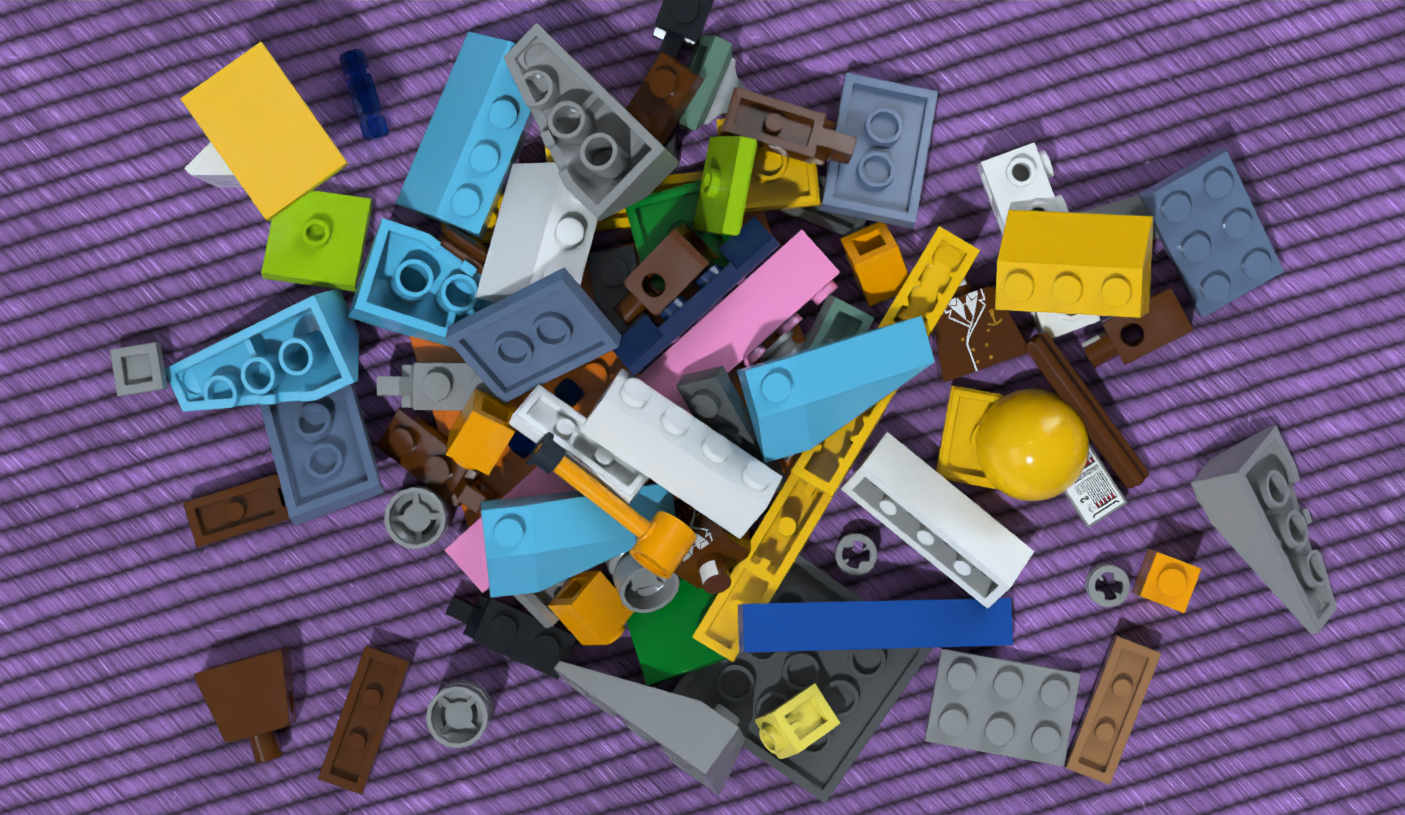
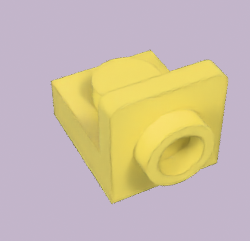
(796, 723)

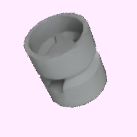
(417, 517)
(638, 587)
(459, 714)

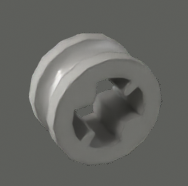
(783, 346)
(862, 566)
(1116, 574)

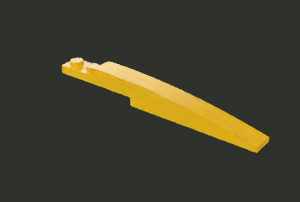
(823, 468)

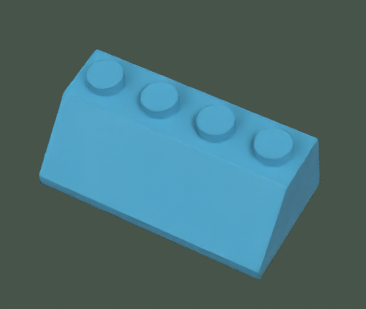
(469, 140)

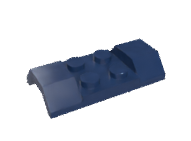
(648, 340)

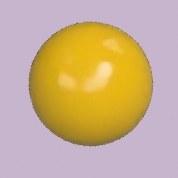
(1032, 445)

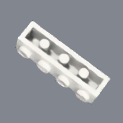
(1021, 183)
(681, 453)
(939, 516)

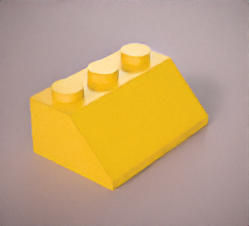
(1075, 263)

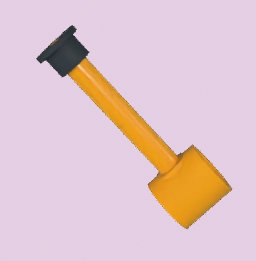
(659, 542)

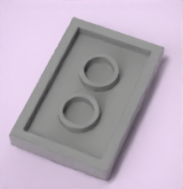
(1002, 706)

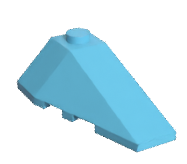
(414, 285)
(281, 359)
(821, 389)
(556, 536)

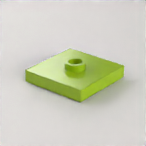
(725, 185)
(319, 241)

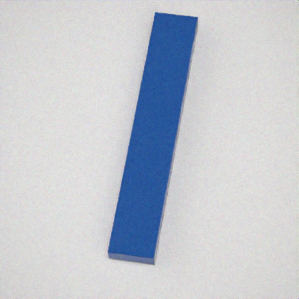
(873, 625)

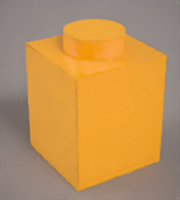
(875, 262)
(480, 432)
(1166, 580)
(591, 609)

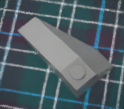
(592, 138)
(1257, 511)
(690, 732)

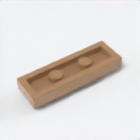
(1112, 709)

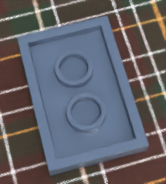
(889, 154)
(1211, 232)
(533, 335)
(322, 454)

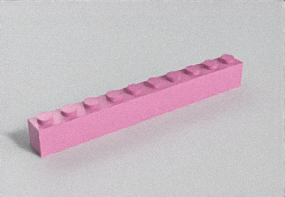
(724, 338)

